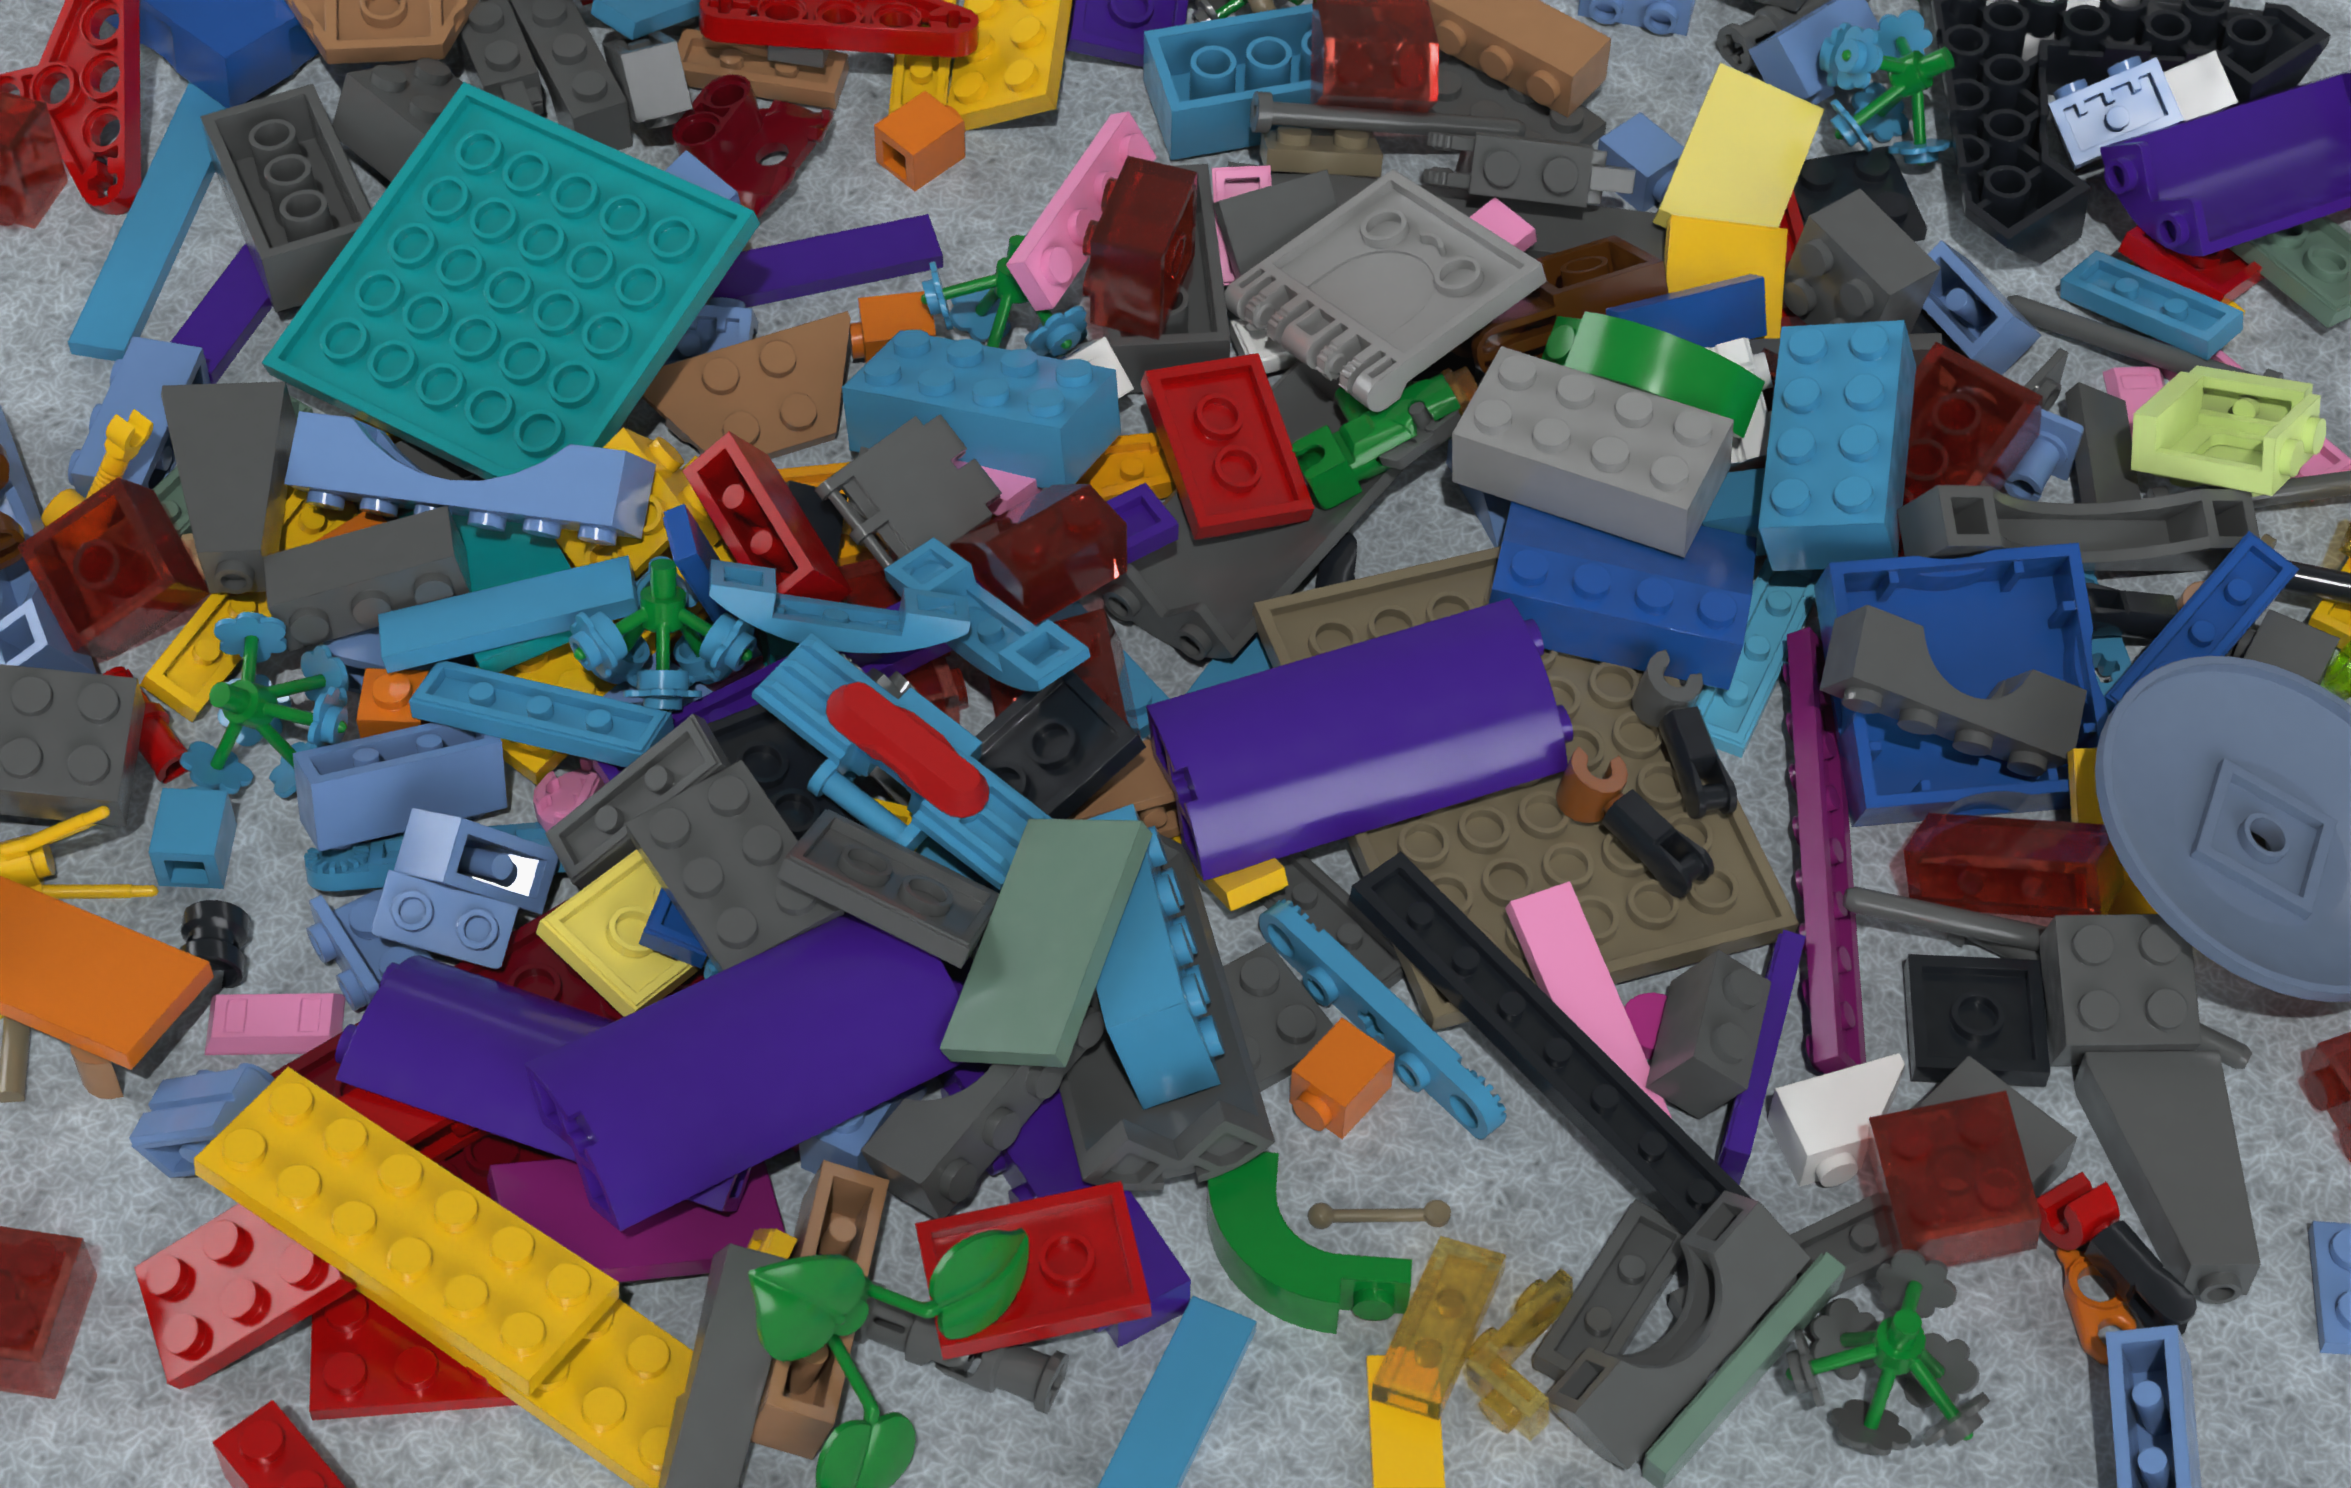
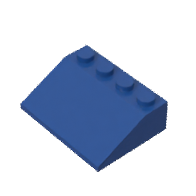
(1626, 599)

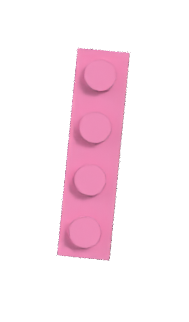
(1053, 247)

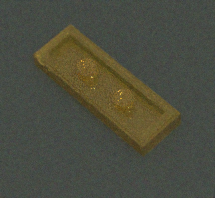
(1438, 1328)

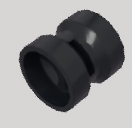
(216, 933)

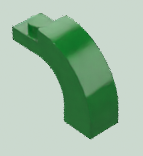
(1655, 364)
(1286, 1272)

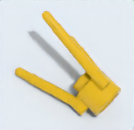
(30, 860)

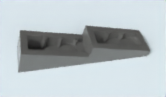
(724, 1380)

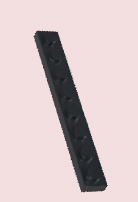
(1543, 1042)

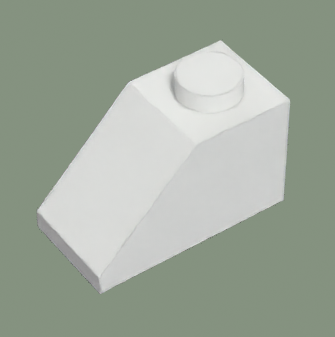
(1826, 1119)

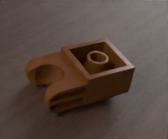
(1578, 281)

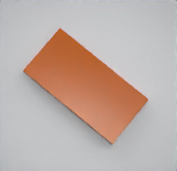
(90, 976)

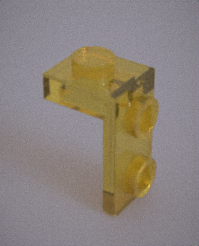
(1506, 1395)

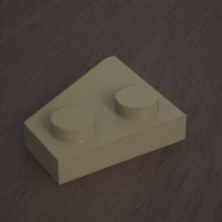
(1320, 149)

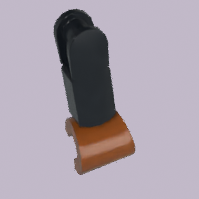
(1662, 848)

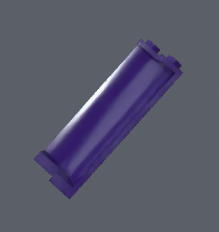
(2239, 169)
(1359, 737)
(462, 1052)
(745, 1065)

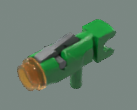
(1382, 439)

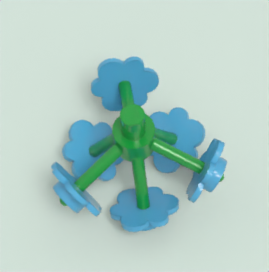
(1898, 49)
(985, 305)
(254, 706)

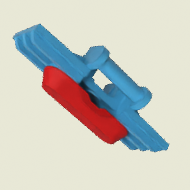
(910, 740)

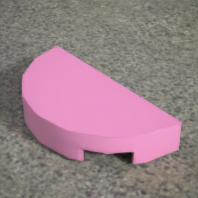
(560, 796)

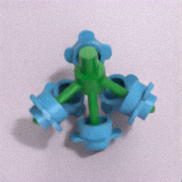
(703, 651)

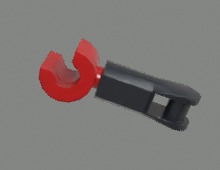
(2078, 1215)

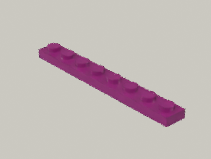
(1826, 864)

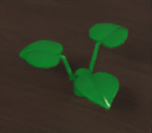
(824, 1297)

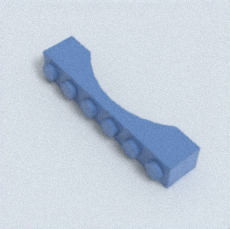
(576, 489)
(27, 624)

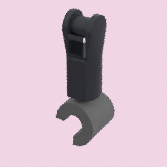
(1685, 738)

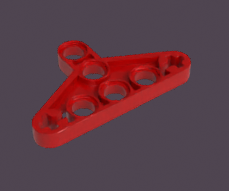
(844, 25)
(78, 119)

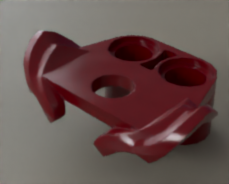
(733, 136)

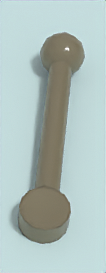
(1435, 1213)

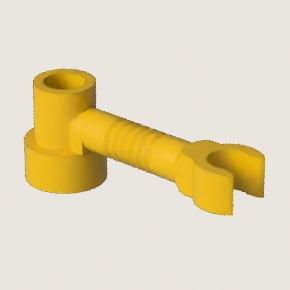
(121, 446)

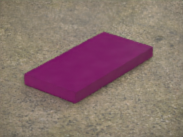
(662, 1246)

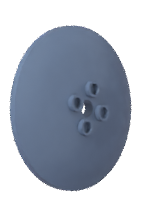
(2198, 766)

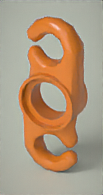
(2087, 1314)

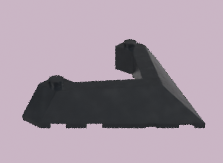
(2023, 50)

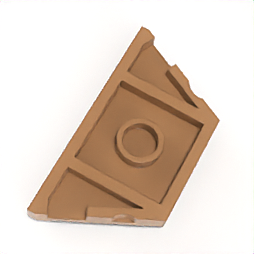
(382, 28)
(767, 390)

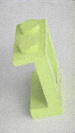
(2175, 433)

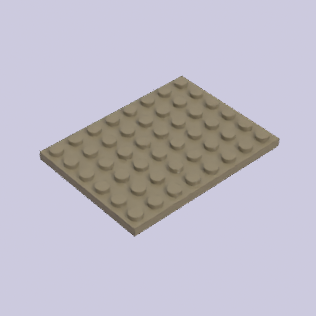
(1519, 837)

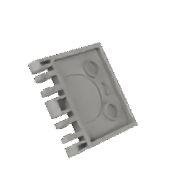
(1383, 288)

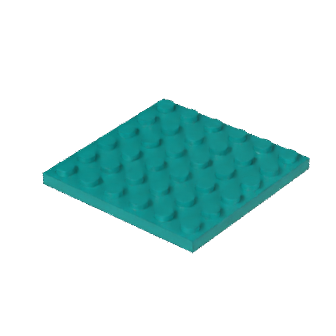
(510, 290)

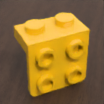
(668, 491)

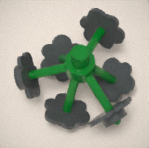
(1933, 1367)

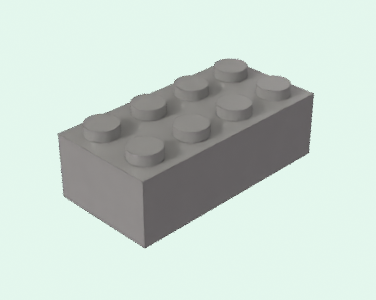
(1592, 451)

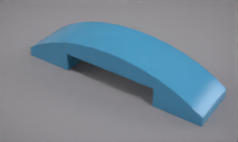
(921, 622)
(998, 636)

